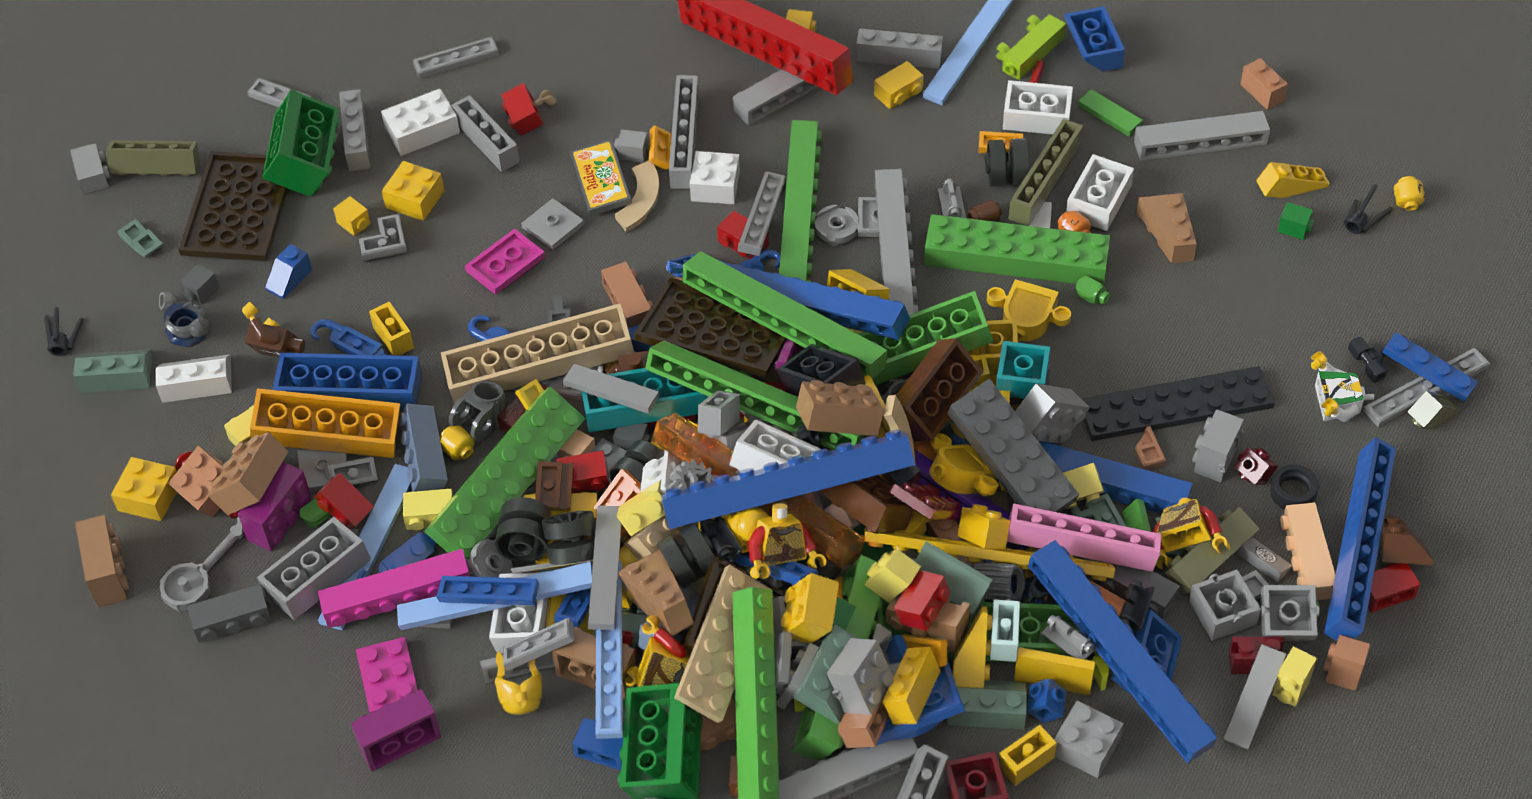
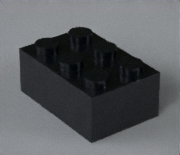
(819, 365)

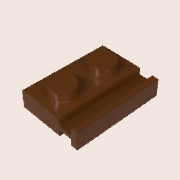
(554, 485)

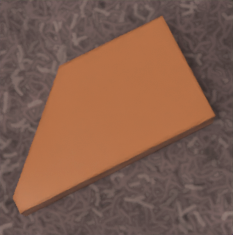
(1149, 452)

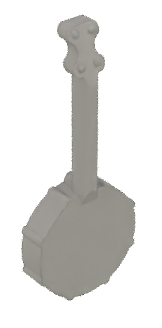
(190, 582)

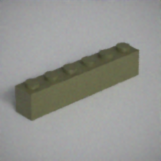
(1045, 172)

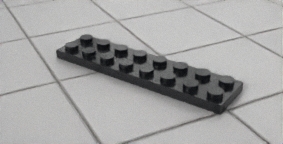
(1176, 403)

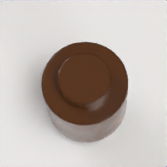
(985, 211)

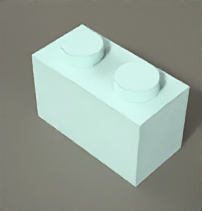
(1005, 630)

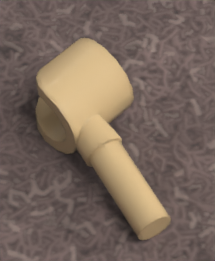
(546, 97)

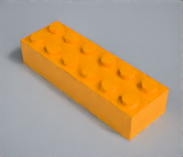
(327, 422)

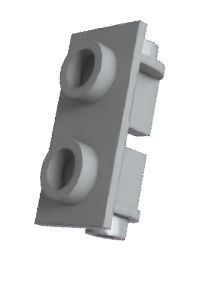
(951, 199)
(1068, 638)

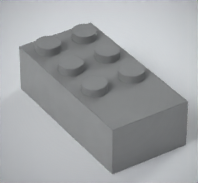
(313, 565)

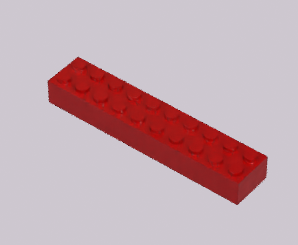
(772, 40)

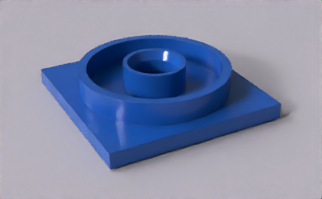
(941, 704)

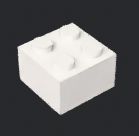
(714, 177)

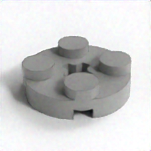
(836, 234)
(480, 560)

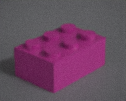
(277, 509)
(396, 729)

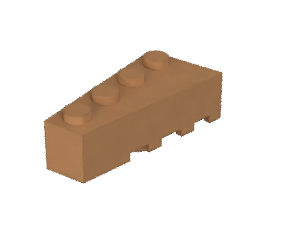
(656, 592)

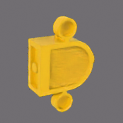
(1031, 306)
(961, 468)

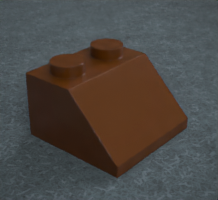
(1401, 544)

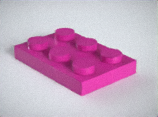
(505, 261)
(386, 672)

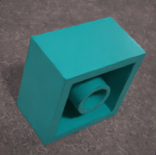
(1022, 368)

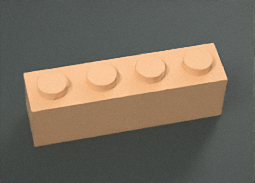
(1308, 548)

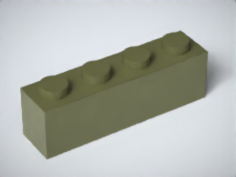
(153, 157)
(1203, 558)

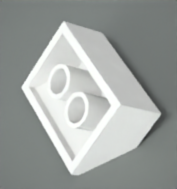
(194, 378)

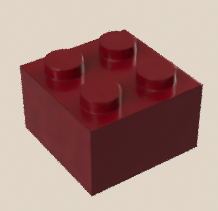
(975, 778)

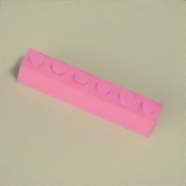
(1084, 537)

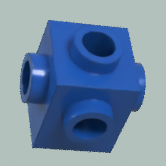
(1046, 700)

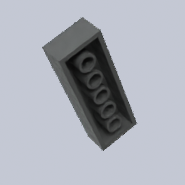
(1011, 450)

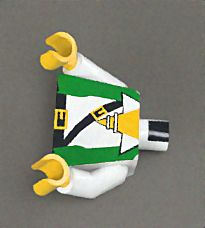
(1338, 391)

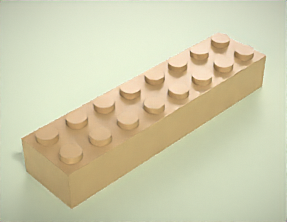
(539, 351)

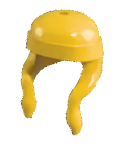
(744, 523)
(516, 698)

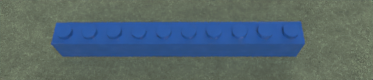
(841, 306)
(787, 479)
(1119, 480)
(1360, 541)
(1122, 652)

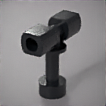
(1371, 357)

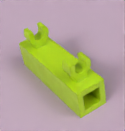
(1040, 40)

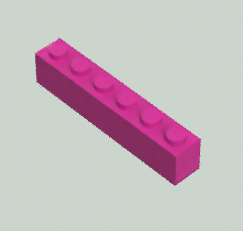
(389, 588)

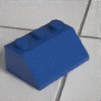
(1096, 38)
(1161, 643)

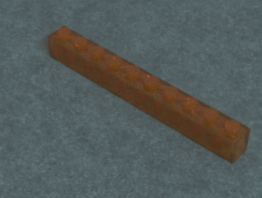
(830, 535)

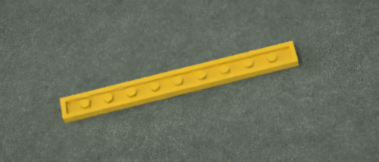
(903, 541)

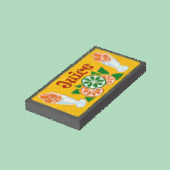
(601, 177)

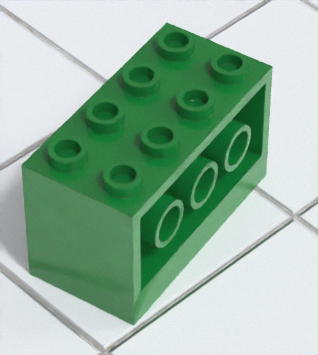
(301, 143)
(660, 744)

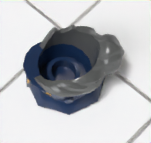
(186, 324)

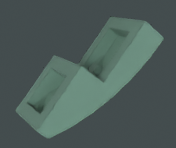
(139, 238)

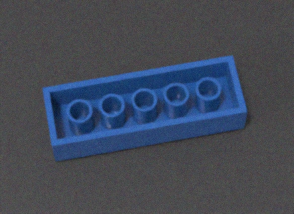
(351, 376)

